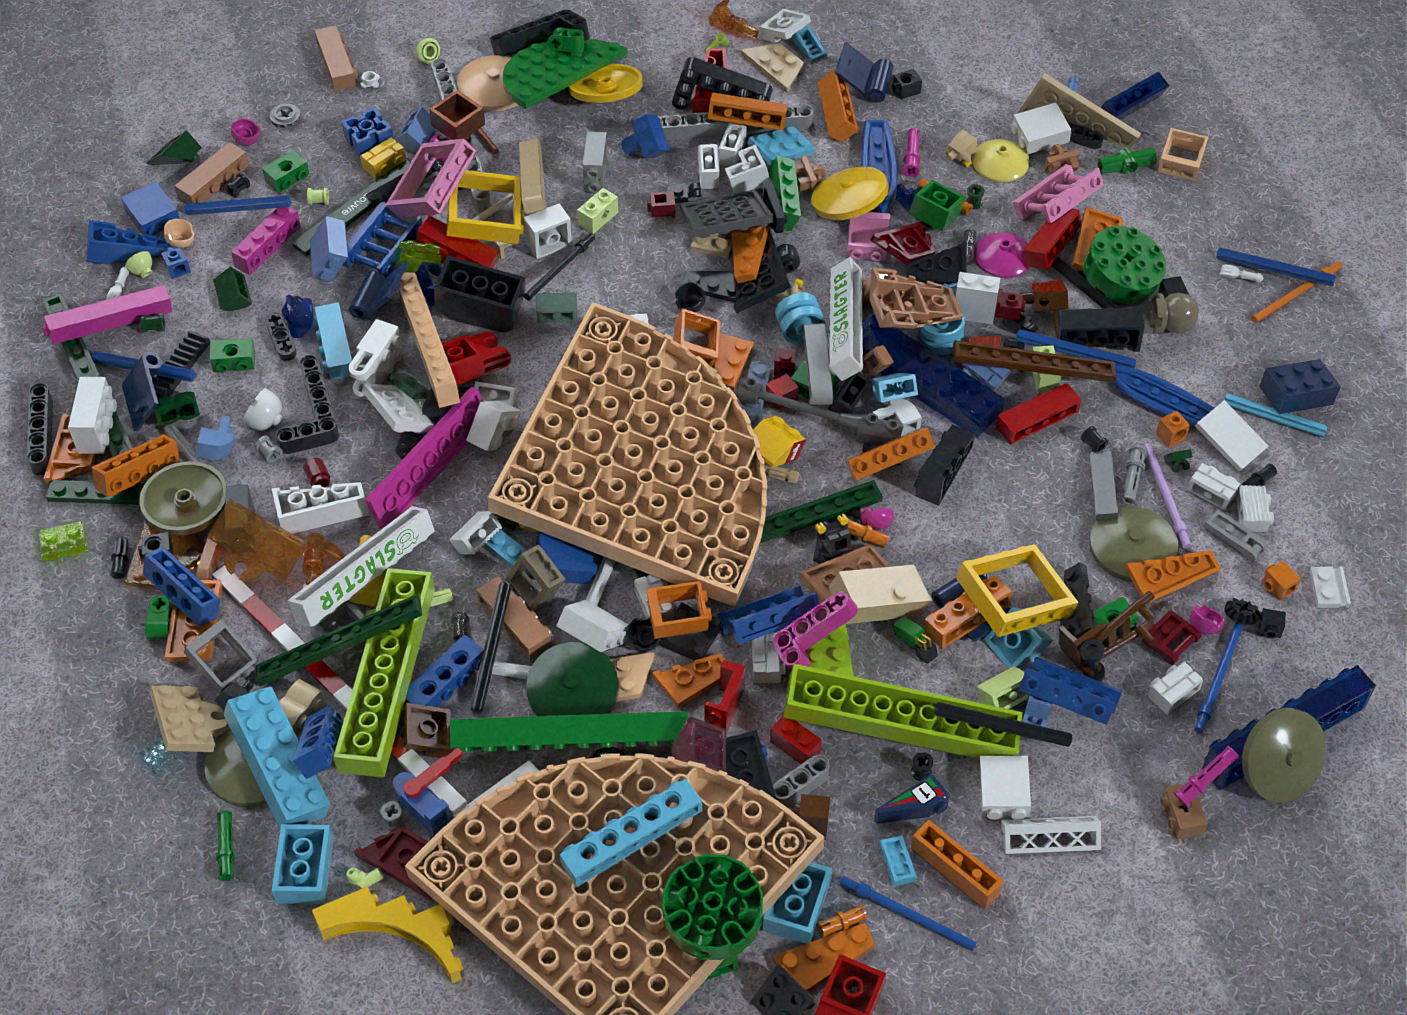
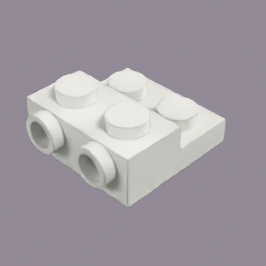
(783, 25)

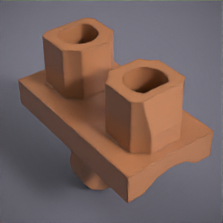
(1059, 157)
(811, 175)

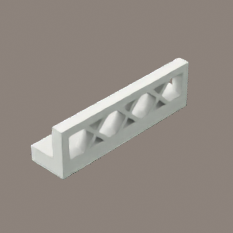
(1051, 825)

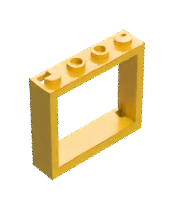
(483, 229)
(999, 621)

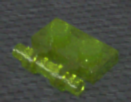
(415, 258)
(63, 536)

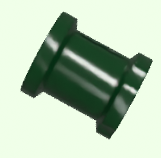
(975, 196)
(153, 322)

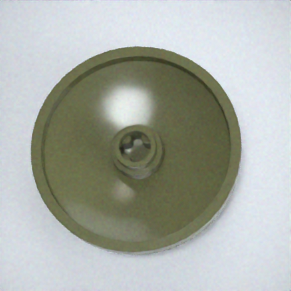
(183, 498)
(1131, 538)
(1284, 755)
(230, 773)

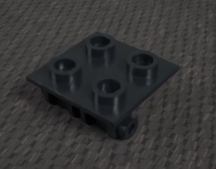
(782, 995)

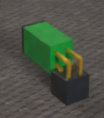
(915, 637)

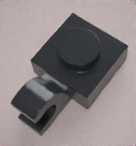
(682, 192)
(1023, 323)

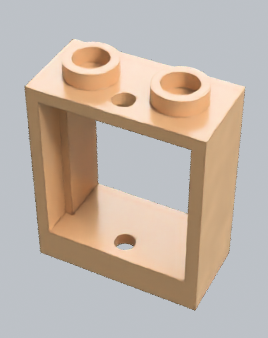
(1179, 166)

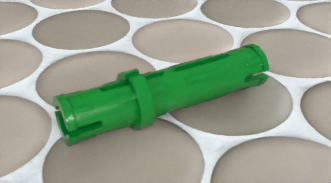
(225, 854)

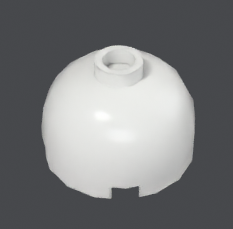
(264, 411)

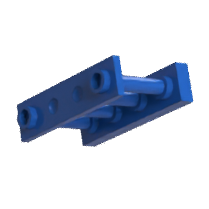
(371, 228)
(767, 614)
(1070, 690)

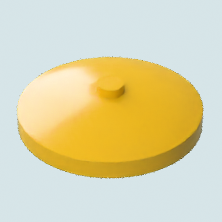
(608, 84)
(850, 193)

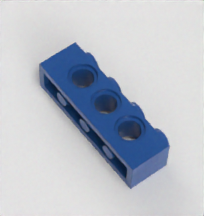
(181, 586)
(446, 666)
(318, 741)

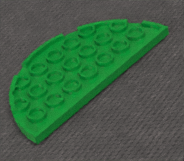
(543, 72)

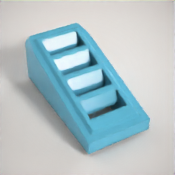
(807, 33)

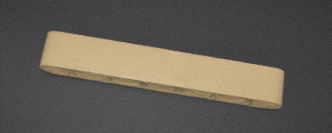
(532, 176)

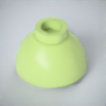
(428, 50)
(140, 264)

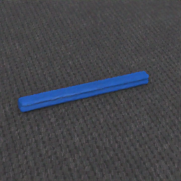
(237, 205)
(1276, 266)
(1073, 348)
(128, 363)

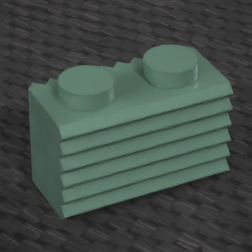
(556, 307)

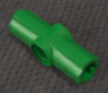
(1127, 161)

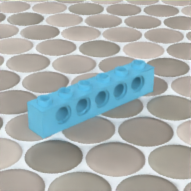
(625, 844)

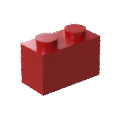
(795, 739)

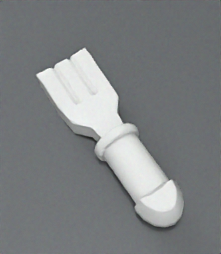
(1233, 272)
(116, 291)

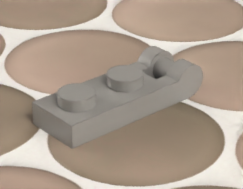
(1235, 535)

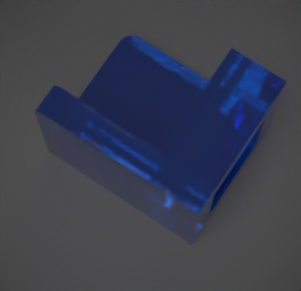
(906, 196)

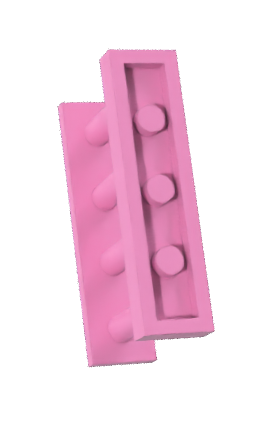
(1058, 193)

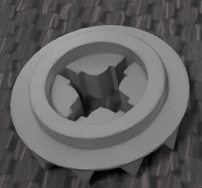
(287, 110)

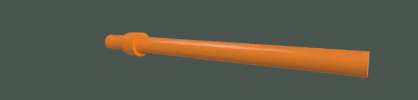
(1293, 294)

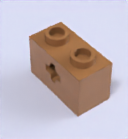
(1182, 820)

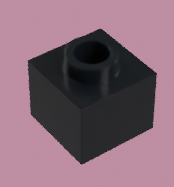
(1271, 623)

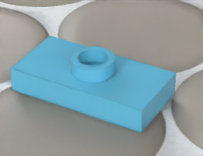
(897, 861)

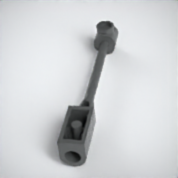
(868, 427)

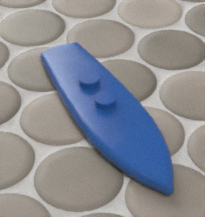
(879, 153)
(1160, 394)

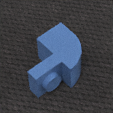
(214, 443)
(1037, 712)

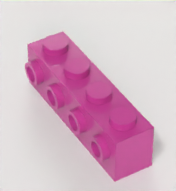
(265, 239)

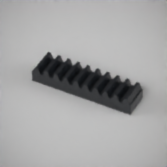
(386, 190)
(183, 357)

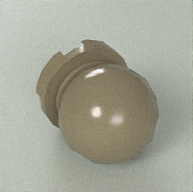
(1175, 313)

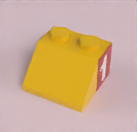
(778, 441)

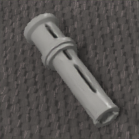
(1135, 467)

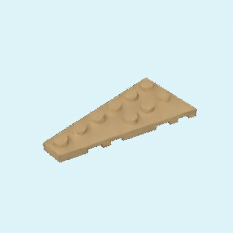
(1079, 111)

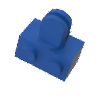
(647, 137)

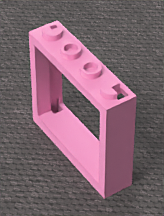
(402, 199)

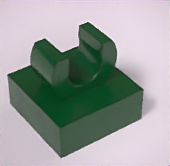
(1178, 457)

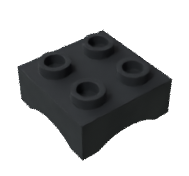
(693, 644)

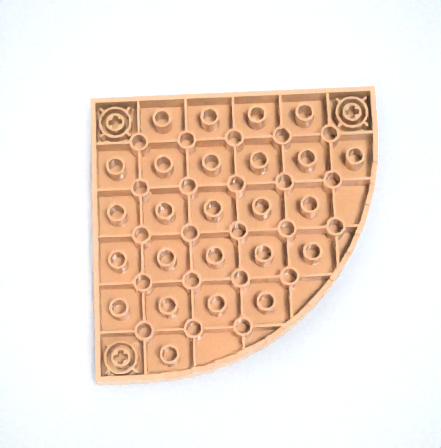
(641, 459)
(606, 940)

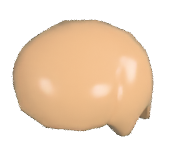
(178, 233)

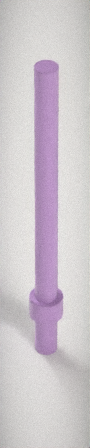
(1179, 527)

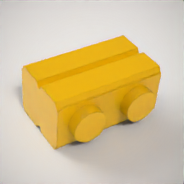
(383, 158)

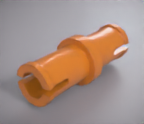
(866, 533)
(841, 921)

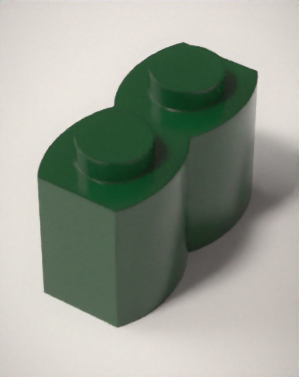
(181, 406)

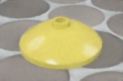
(1000, 160)

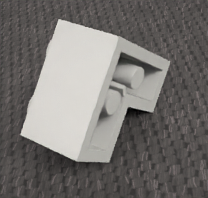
(749, 173)
(491, 422)

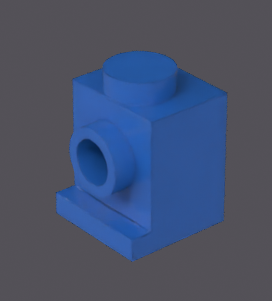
(175, 257)

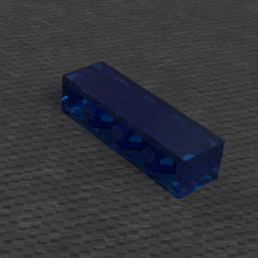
(1136, 96)

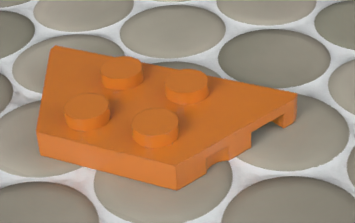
(64, 456)

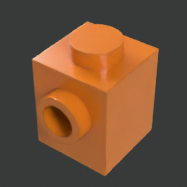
(1281, 580)

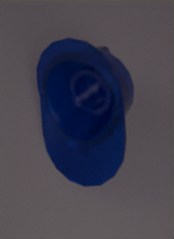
(298, 314)

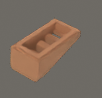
(880, 357)

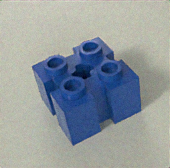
(366, 131)

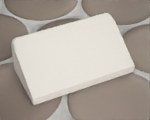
(494, 392)

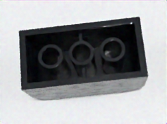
(479, 294)

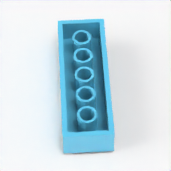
(269, 751)

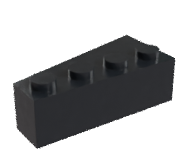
(1102, 327)
(943, 464)

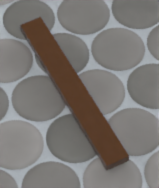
(1034, 361)

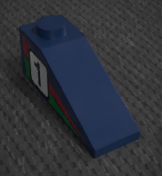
(916, 802)

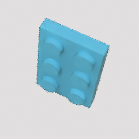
(783, 143)

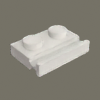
(1329, 587)

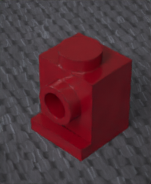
(661, 204)
(1009, 305)
(784, 362)

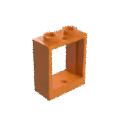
(705, 325)
(675, 593)

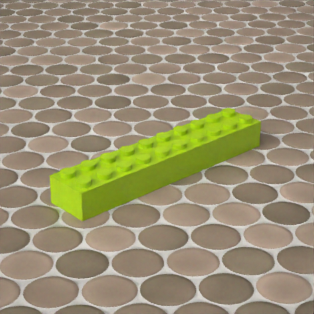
(383, 680)
(893, 713)

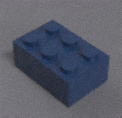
(1299, 386)

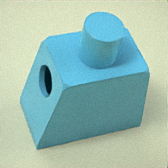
(889, 387)

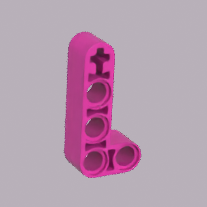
(813, 627)

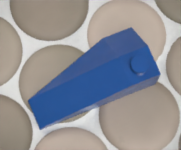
(112, 245)

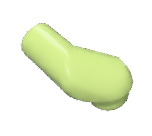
(364, 879)

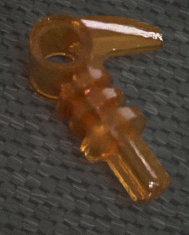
(723, 16)
(315, 553)

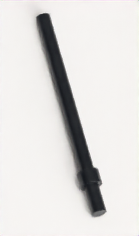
(580, 247)

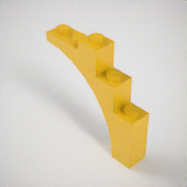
(396, 917)

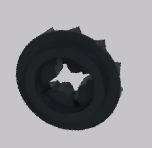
(1248, 616)

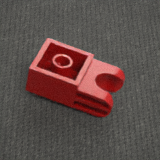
(475, 356)
(849, 974)

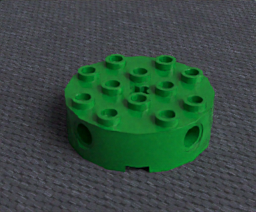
(1124, 264)
(689, 913)

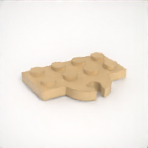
(186, 720)

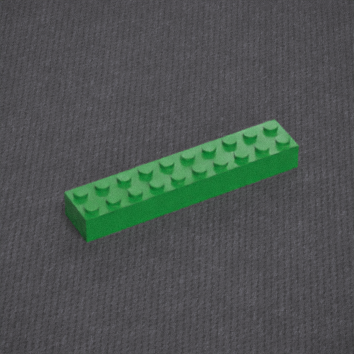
(565, 730)

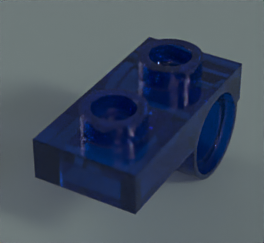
(427, 277)

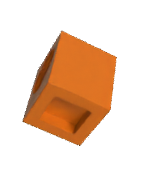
(1172, 429)

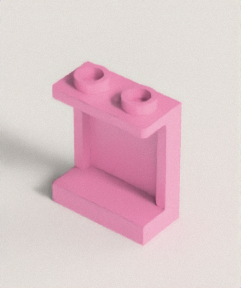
(860, 233)

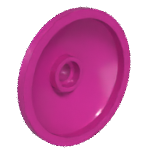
(1001, 255)

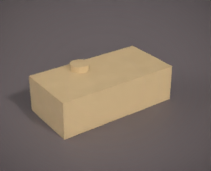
(883, 592)

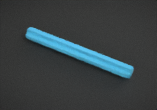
(1271, 414)

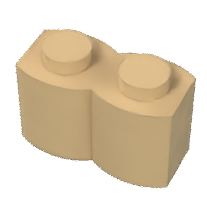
(300, 703)

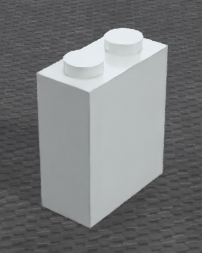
(1041, 128)
(977, 297)
(593, 625)
(1004, 787)

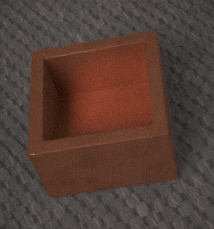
(457, 116)

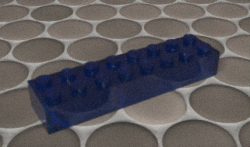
(937, 380)
(1328, 704)

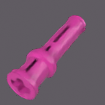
(912, 157)
(1198, 783)

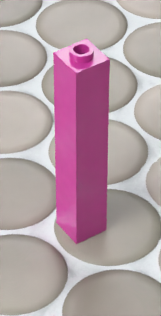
(106, 314)

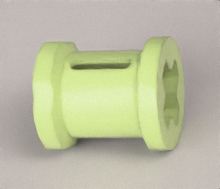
(318, 196)

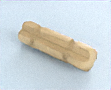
(781, 473)

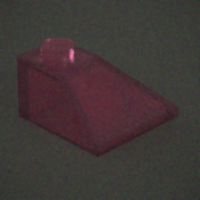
(701, 744)

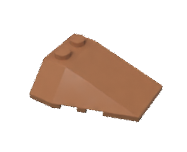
(910, 303)

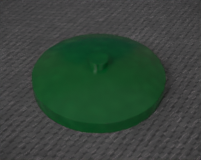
(572, 681)

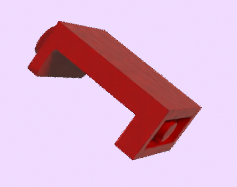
(733, 684)

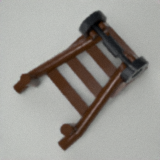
(1088, 648)

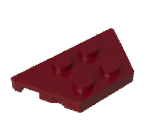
(906, 242)
(392, 853)

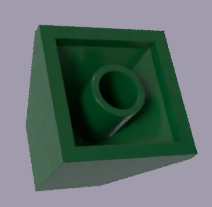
(177, 151)

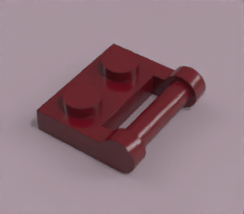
(1166, 631)

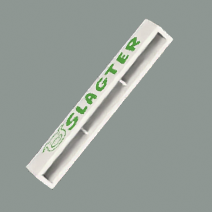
(846, 319)
(360, 566)

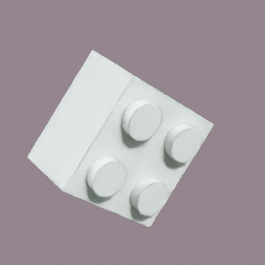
(548, 231)

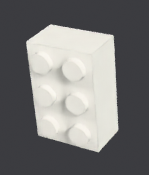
(92, 415)

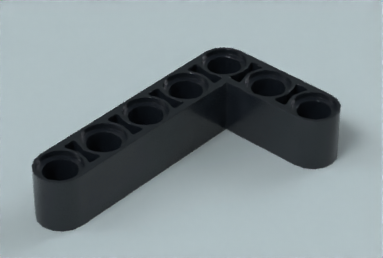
(536, 32)
(718, 80)
(314, 432)

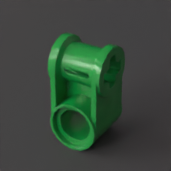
(568, 39)
(158, 618)

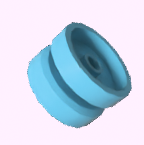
(794, 312)
(941, 336)

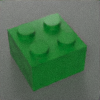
(937, 205)

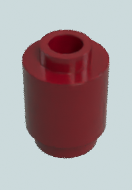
(316, 472)

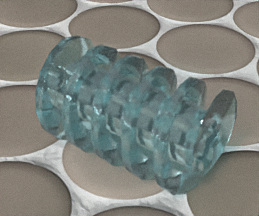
(157, 755)

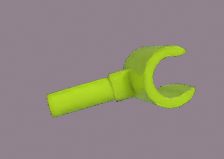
(719, 37)

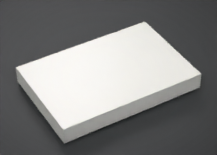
(1231, 436)

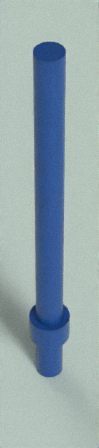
(1205, 711)
(864, 891)

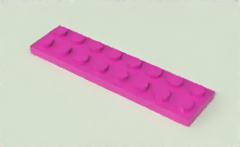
(424, 461)

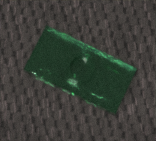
(408, 385)

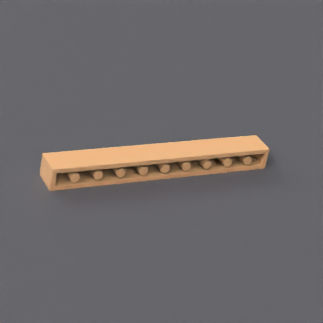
(428, 341)

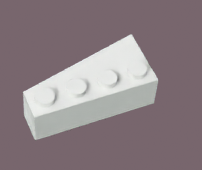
(319, 506)

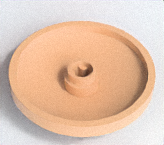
(483, 83)

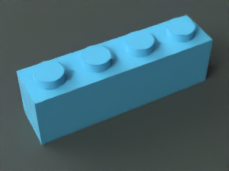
(334, 340)

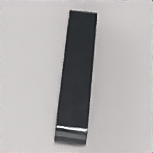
(39, 428)

